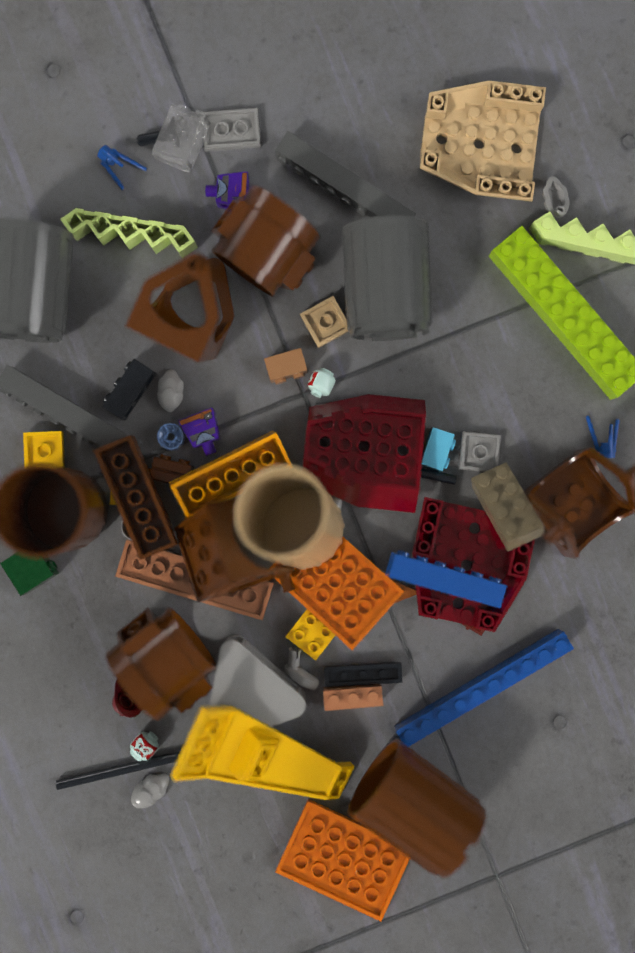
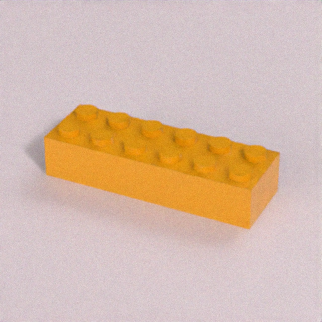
(228, 473)

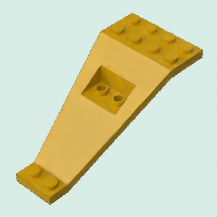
(245, 751)

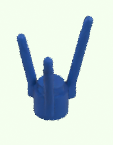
(110, 157)
(607, 448)

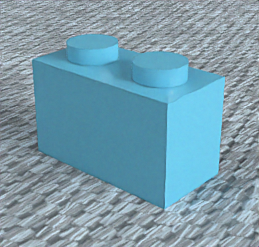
(437, 449)

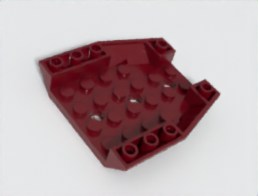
(373, 477)
(446, 538)

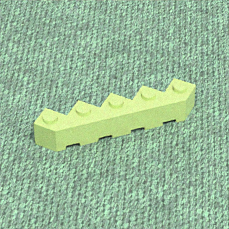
(130, 230)
(575, 238)

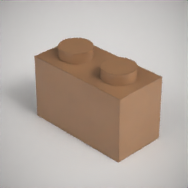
(286, 366)

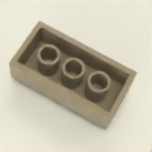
(507, 506)

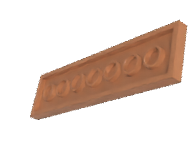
(169, 573)

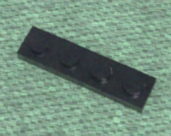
(363, 674)

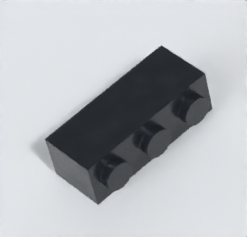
(128, 389)

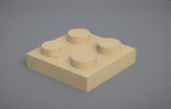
(325, 322)

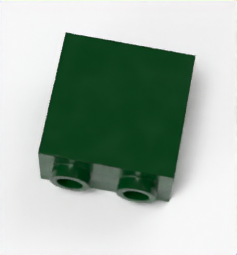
(28, 572)

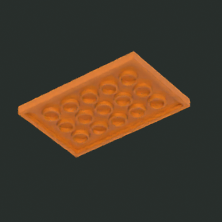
(345, 593)
(342, 860)

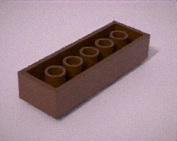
(136, 496)

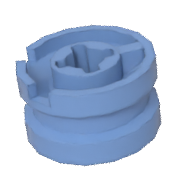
(163, 434)

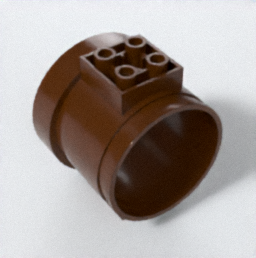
(265, 241)
(161, 663)

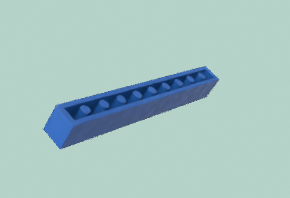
(483, 687)

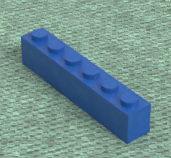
(446, 580)

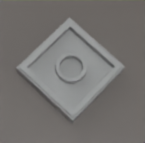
(479, 451)

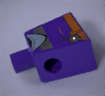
(228, 187)
(202, 430)

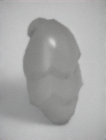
(555, 197)
(170, 390)
(149, 790)

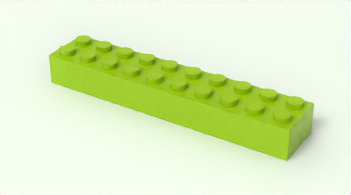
(565, 312)

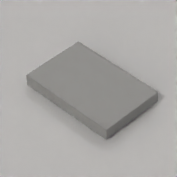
(232, 129)

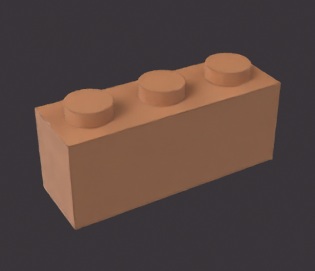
(352, 697)

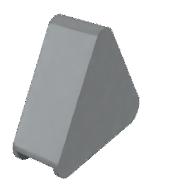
(255, 684)

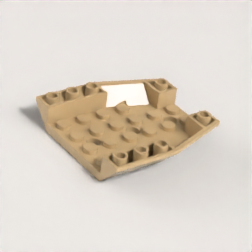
(497, 116)

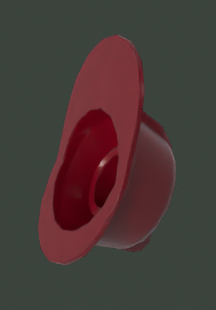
(123, 703)

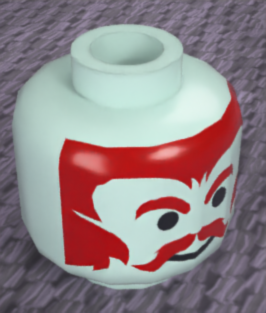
(321, 382)
(144, 746)

